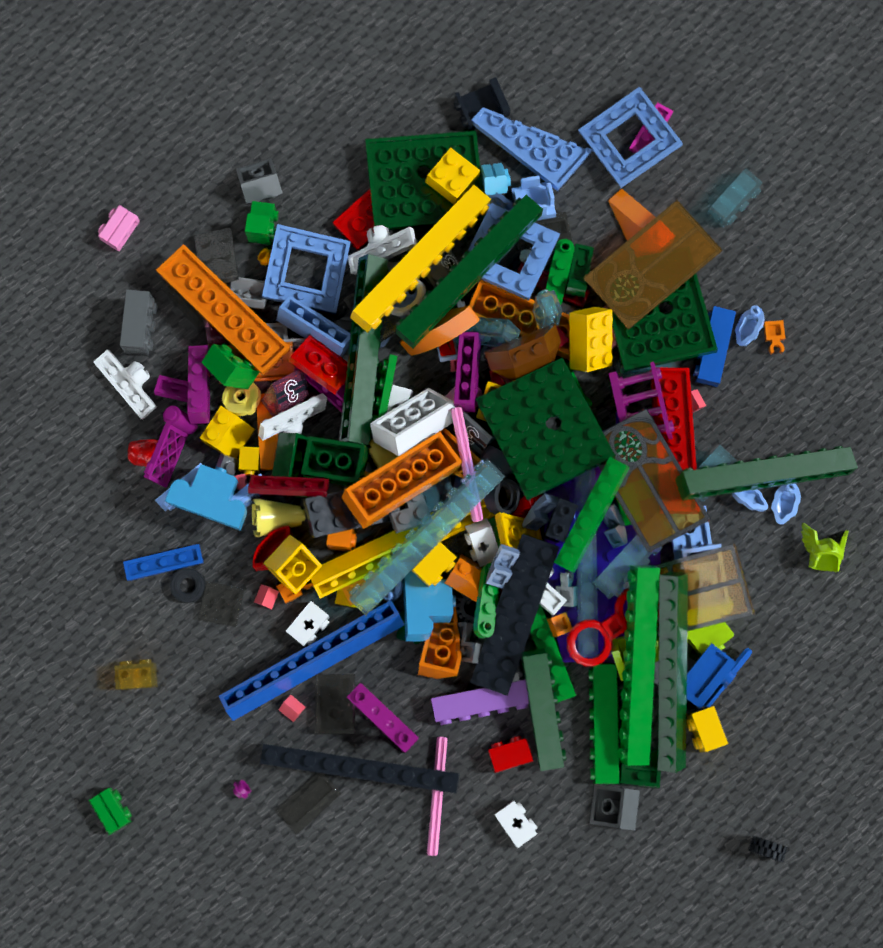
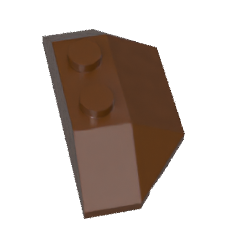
(525, 353)

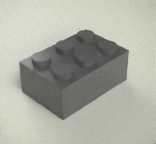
(138, 323)

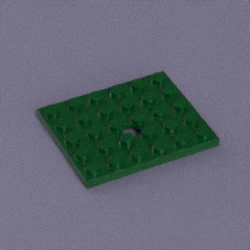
(397, 192)
(670, 336)
(534, 452)

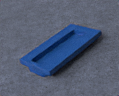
(707, 675)

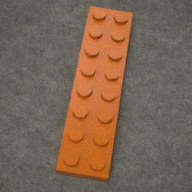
(223, 309)

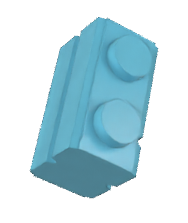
(495, 179)

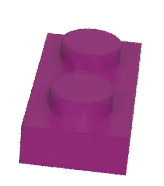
(172, 388)

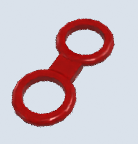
(609, 628)

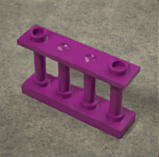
(622, 401)
(382, 717)

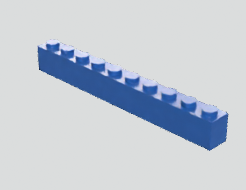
(311, 660)

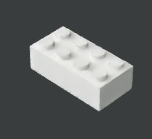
(413, 422)

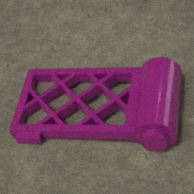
(179, 426)

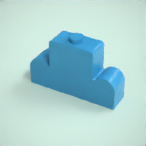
(209, 497)
(425, 606)

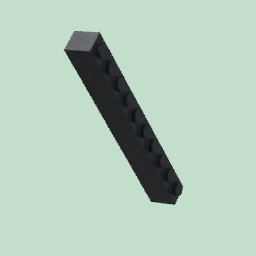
(360, 768)

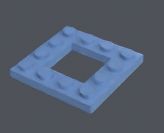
(627, 170)
(334, 248)
(525, 282)

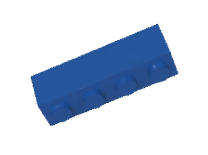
(711, 365)

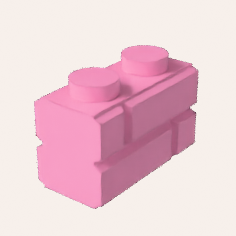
(118, 227)

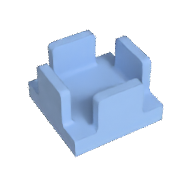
(538, 192)

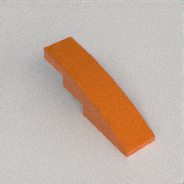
(267, 447)

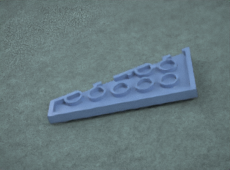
(536, 149)

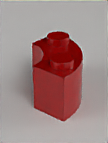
(269, 545)

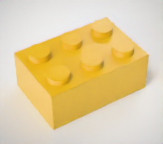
(590, 339)

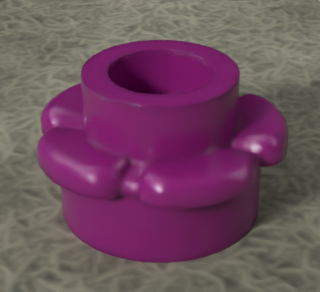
(241, 789)

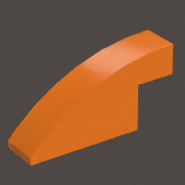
(451, 326)

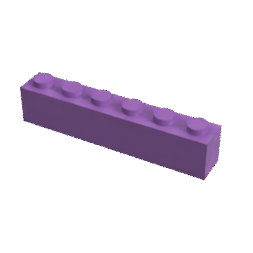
(478, 702)

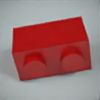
(510, 754)

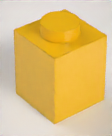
(249, 460)

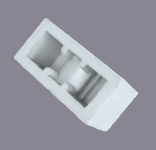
(481, 533)
(310, 613)
(518, 835)

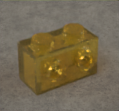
(136, 675)

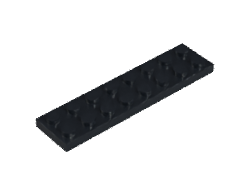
(332, 515)
(515, 615)

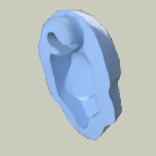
(749, 325)
(751, 499)
(786, 503)

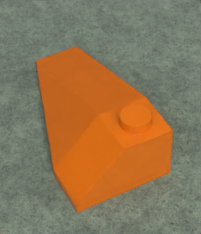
(629, 213)
(466, 577)
(442, 651)

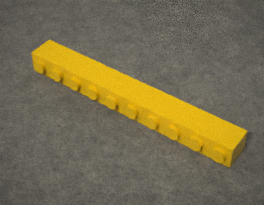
(420, 259)
(358, 562)

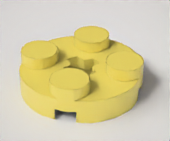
(247, 405)

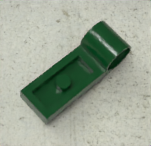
(579, 269)

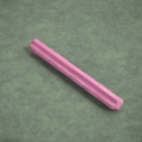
(465, 454)
(436, 803)

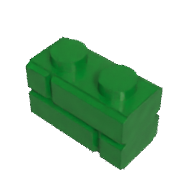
(110, 810)

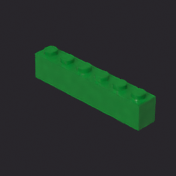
(592, 514)
(605, 724)

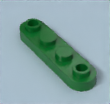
(560, 268)
(486, 605)

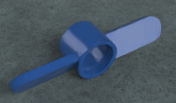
(728, 679)

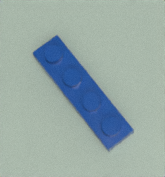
(163, 562)

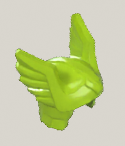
(824, 553)

